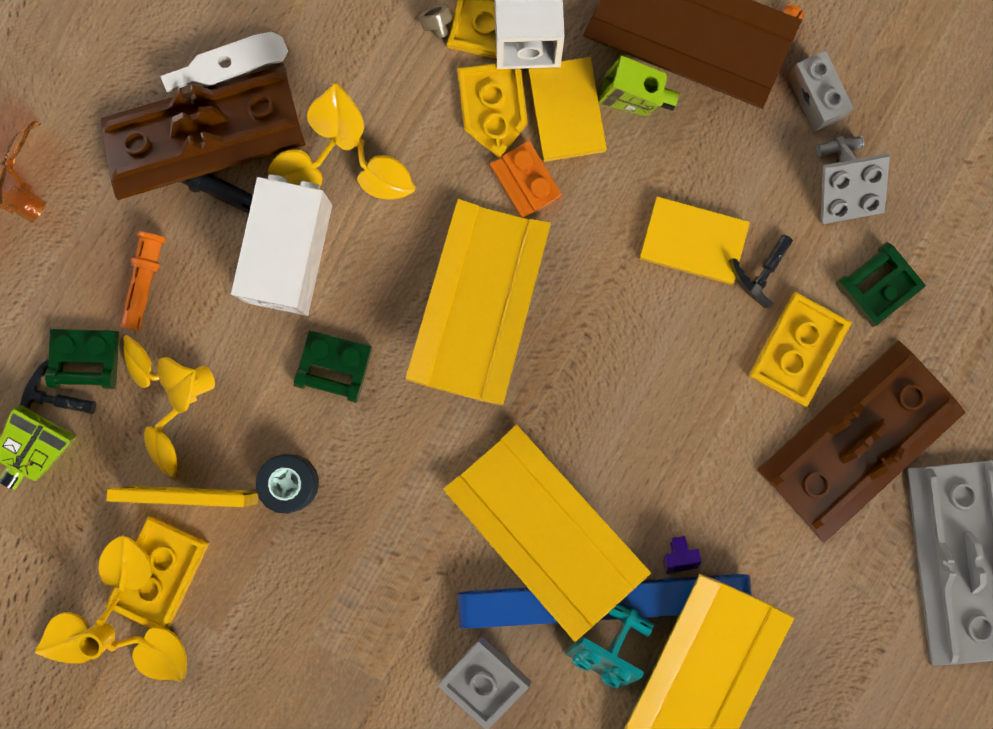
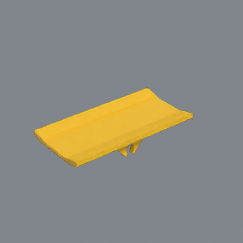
(478, 303)
(547, 533)
(711, 660)

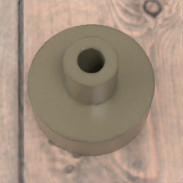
(436, 19)

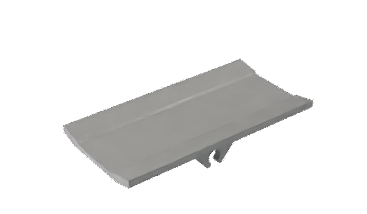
(955, 558)

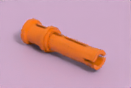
(144, 265)

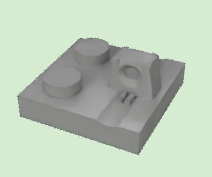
(484, 683)

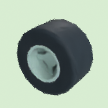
(275, 483)

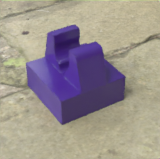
(681, 557)

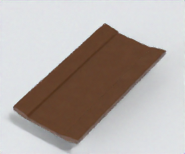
(713, 42)
(200, 132)
(861, 441)

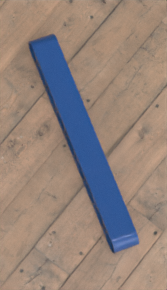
(521, 606)

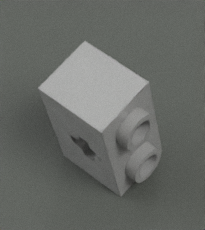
(819, 91)

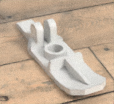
(244, 57)

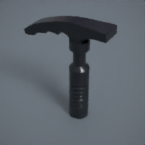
(755, 289)
(61, 401)

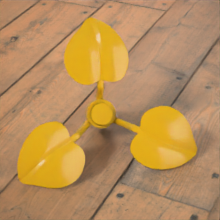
(338, 118)
(181, 387)
(69, 640)

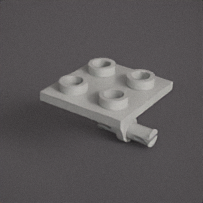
(853, 185)

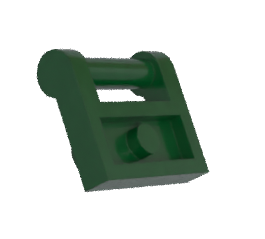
(888, 292)
(82, 347)
(335, 355)

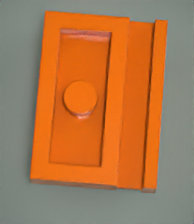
(525, 180)

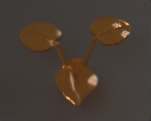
(19, 199)

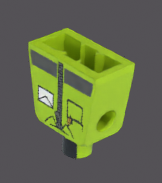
(636, 88)
(30, 446)

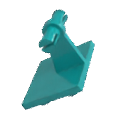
(612, 669)

